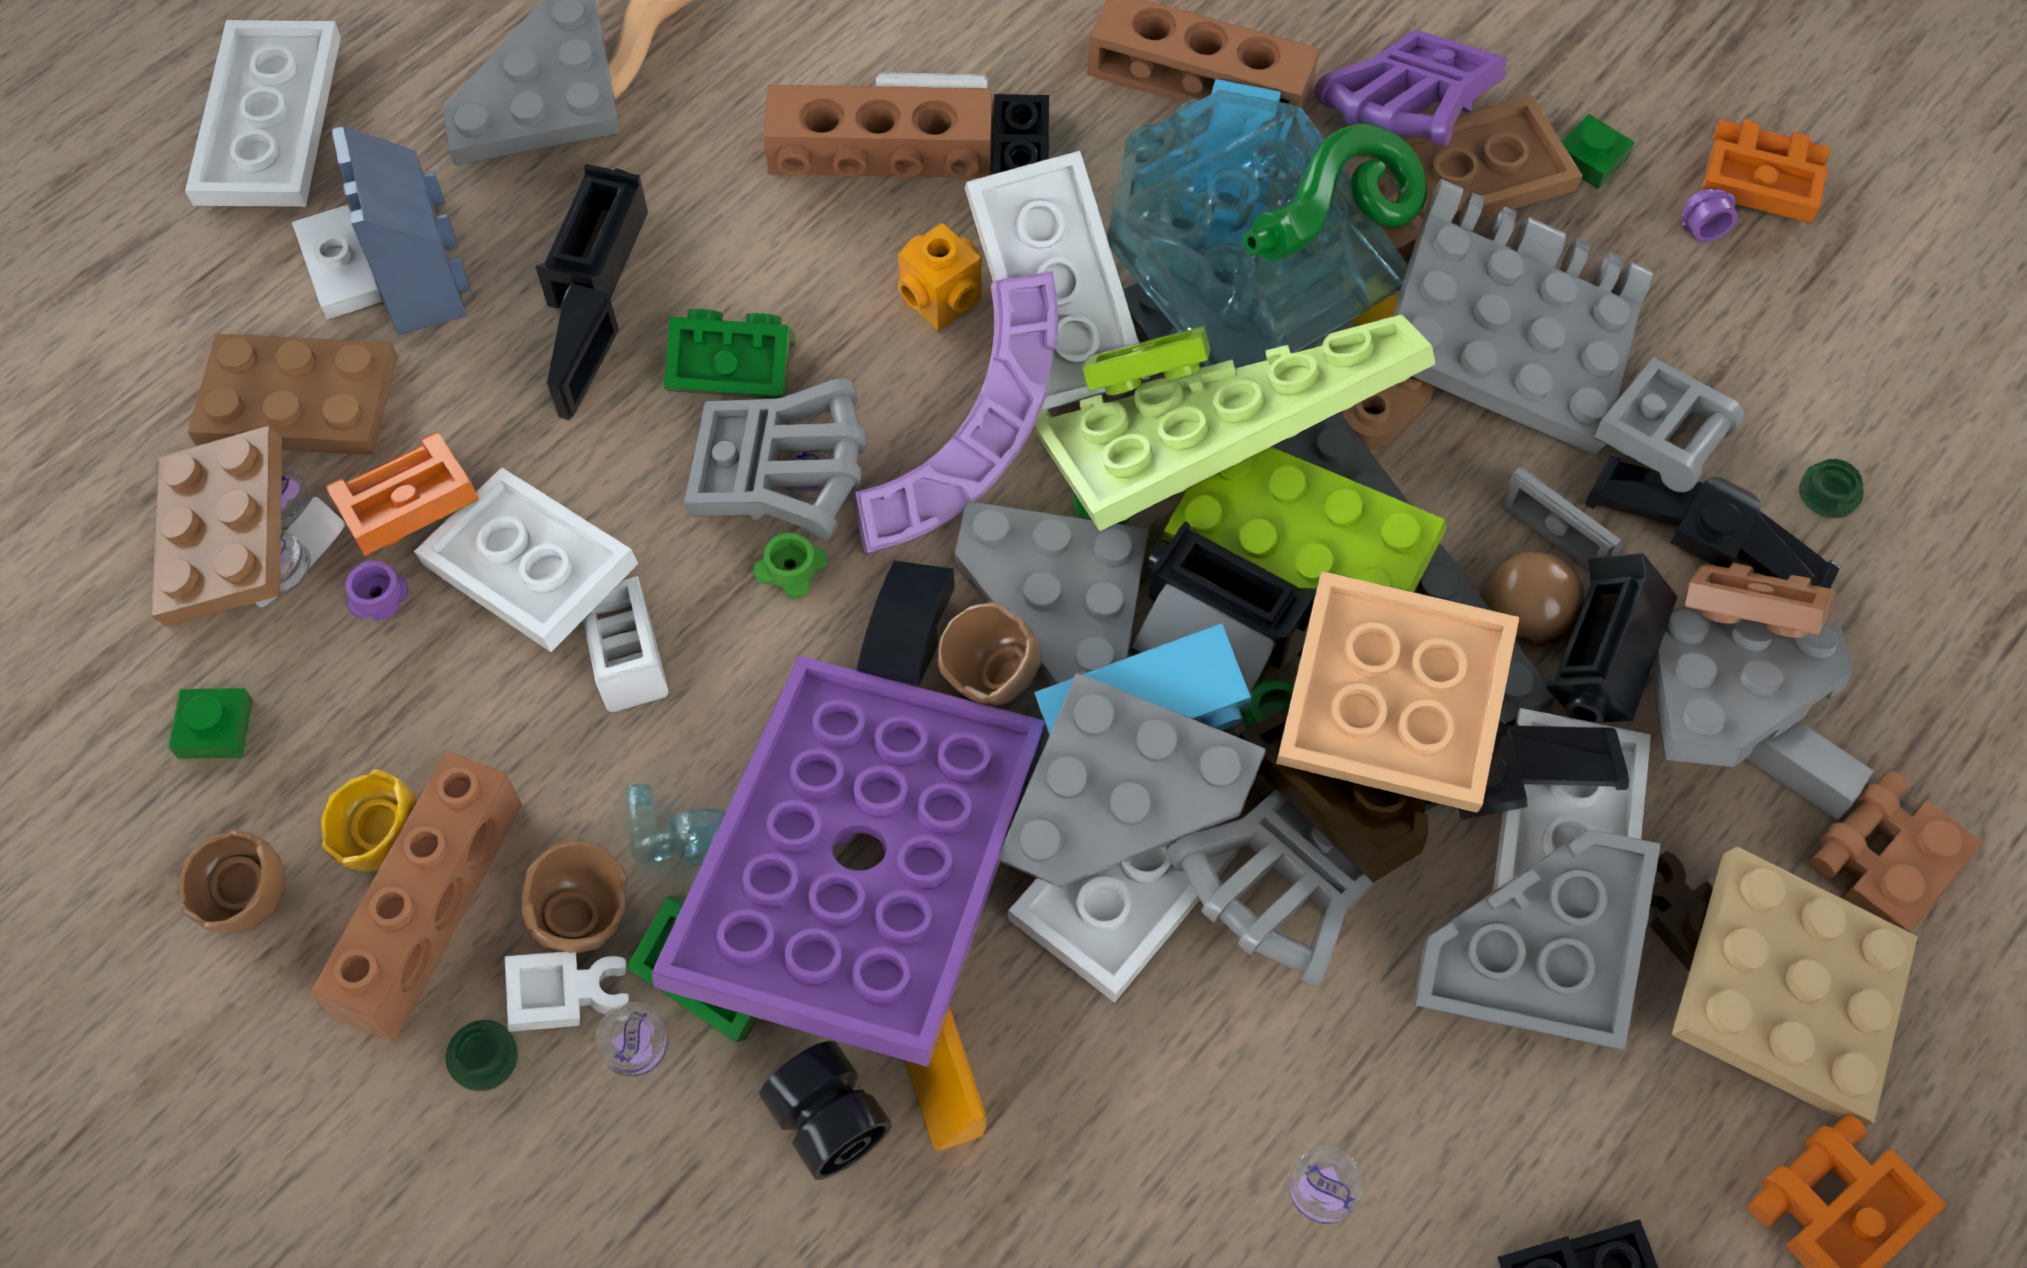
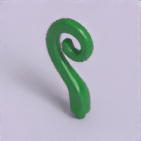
(1299, 223)

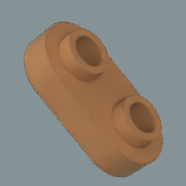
(1396, 410)

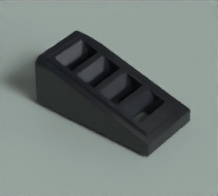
(581, 343)

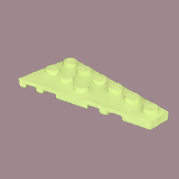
(1194, 426)

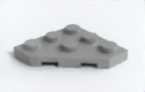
(537, 88)
(1060, 578)
(1739, 683)
(1122, 784)
(1551, 944)

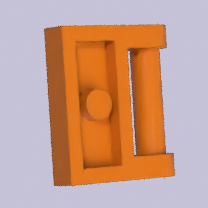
(402, 495)

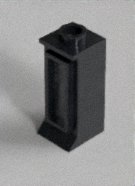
(599, 190)
(1286, 603)
(1614, 640)

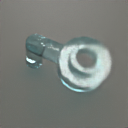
(688, 833)

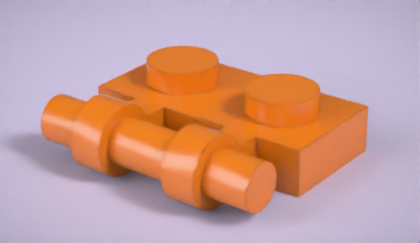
(1768, 169)
(1866, 1220)

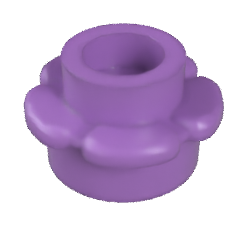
(1709, 214)
(366, 580)

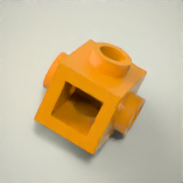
(940, 275)

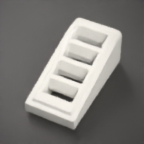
(632, 678)

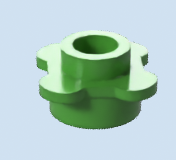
(788, 548)

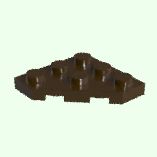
(1365, 823)

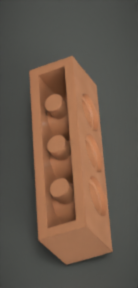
(1185, 52)
(878, 131)
(418, 897)

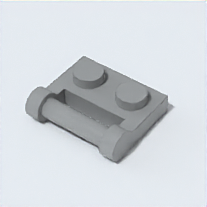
(1652, 413)

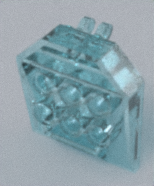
(1254, 160)

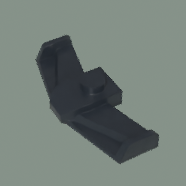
(1713, 522)
(1548, 758)

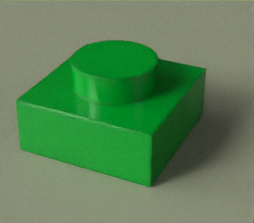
(1597, 149)
(210, 723)

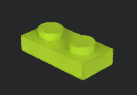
(1122, 368)

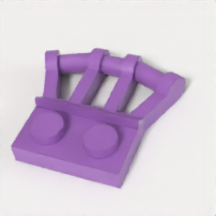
(1428, 72)

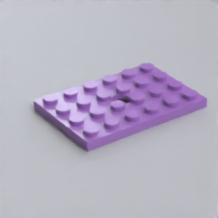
(837, 948)

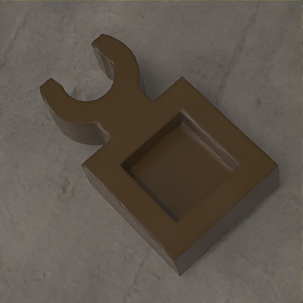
(1680, 907)

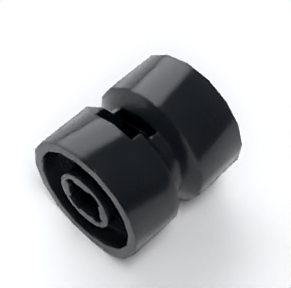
(819, 1101)

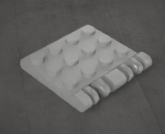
(1515, 326)

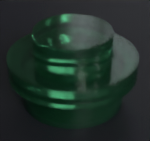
(1832, 488)
(481, 1055)

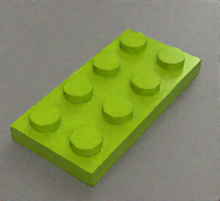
(1310, 521)

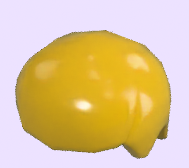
(365, 819)

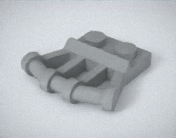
(740, 451)
(1301, 855)

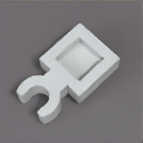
(548, 989)

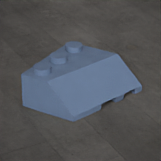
(401, 230)

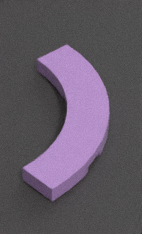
(990, 434)

